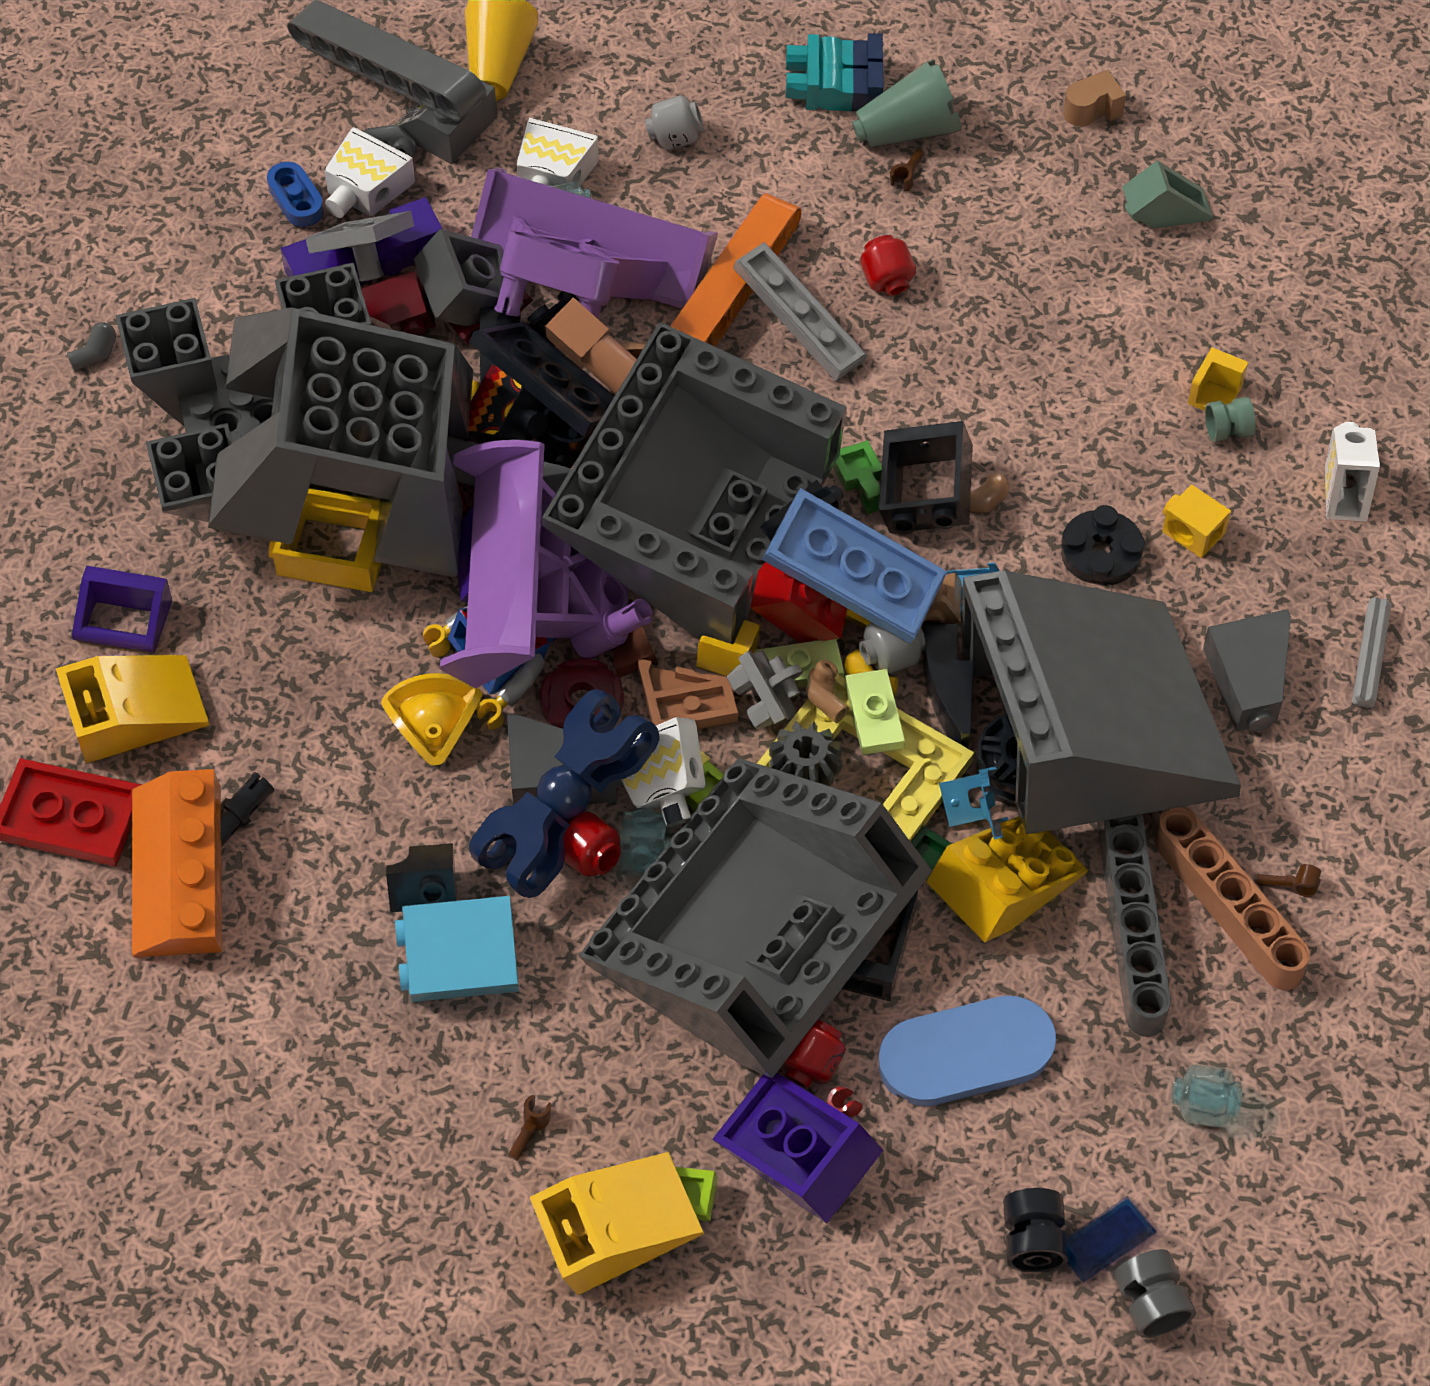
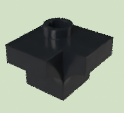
(422, 877)

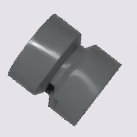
(1157, 1301)

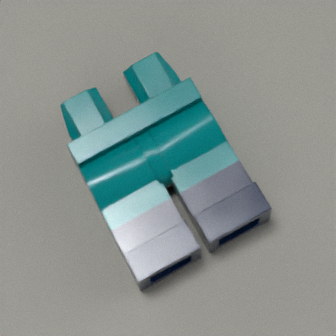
(838, 72)

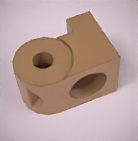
(1092, 98)

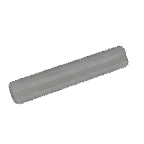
(1371, 653)

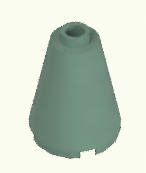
(909, 110)

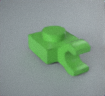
(860, 469)

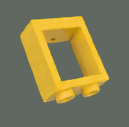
(338, 510)

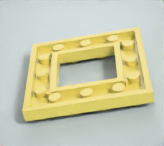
(926, 752)

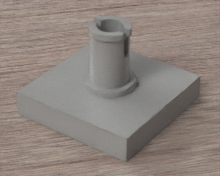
(361, 237)

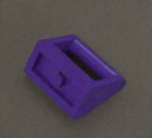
(127, 591)

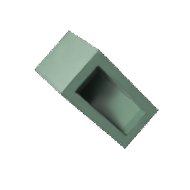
(1165, 198)

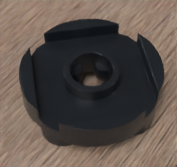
(1106, 526)

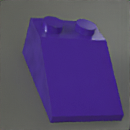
(799, 1144)

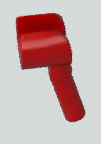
(836, 1100)

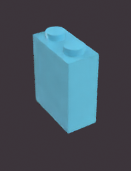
(458, 949)

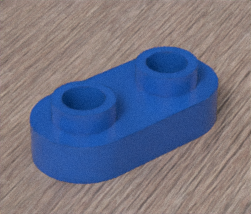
(296, 197)

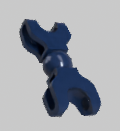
(534, 827)

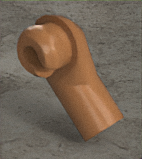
(989, 494)
(821, 691)

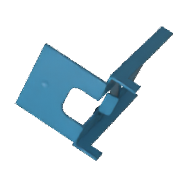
(958, 804)

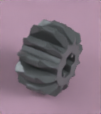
(807, 754)

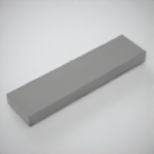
(800, 311)

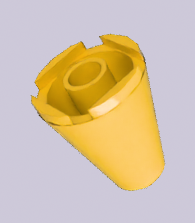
(498, 39)

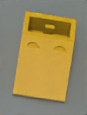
(130, 701)
(1003, 879)
(615, 1219)

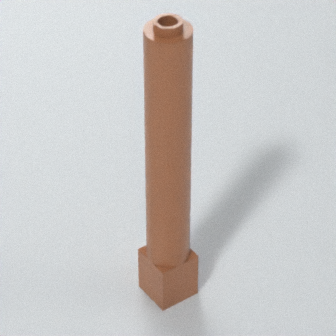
(590, 345)

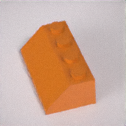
(177, 865)

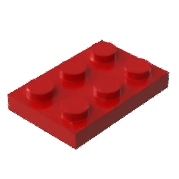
(67, 812)

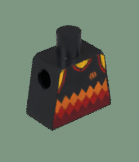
(504, 410)

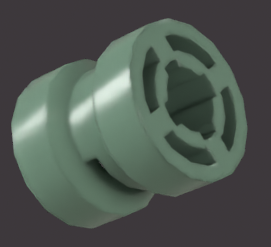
(1230, 419)

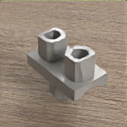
(773, 684)

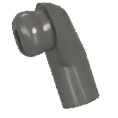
(395, 137)
(97, 347)

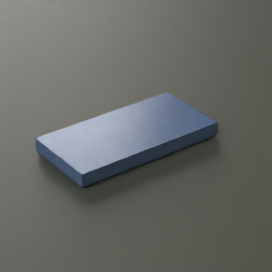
(855, 565)

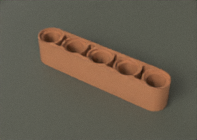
(1238, 916)

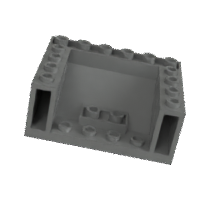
(689, 473)
(1095, 700)
(759, 911)

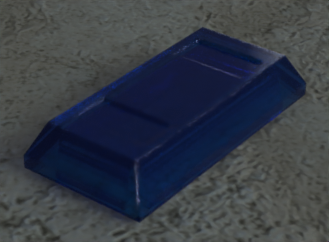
(1107, 1238)

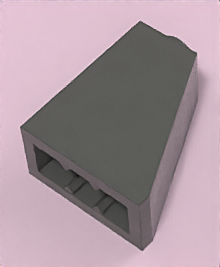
(1250, 667)
(532, 754)

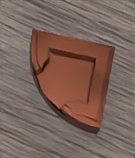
(631, 651)

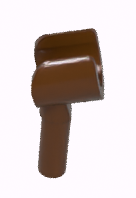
(906, 170)
(1304, 884)
(532, 1122)

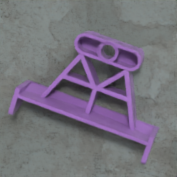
(586, 246)
(523, 572)

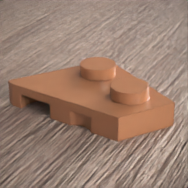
(687, 695)

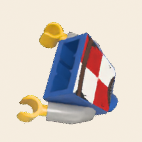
(509, 686)

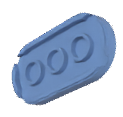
(966, 1050)

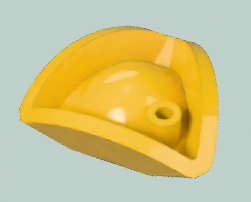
(431, 712)

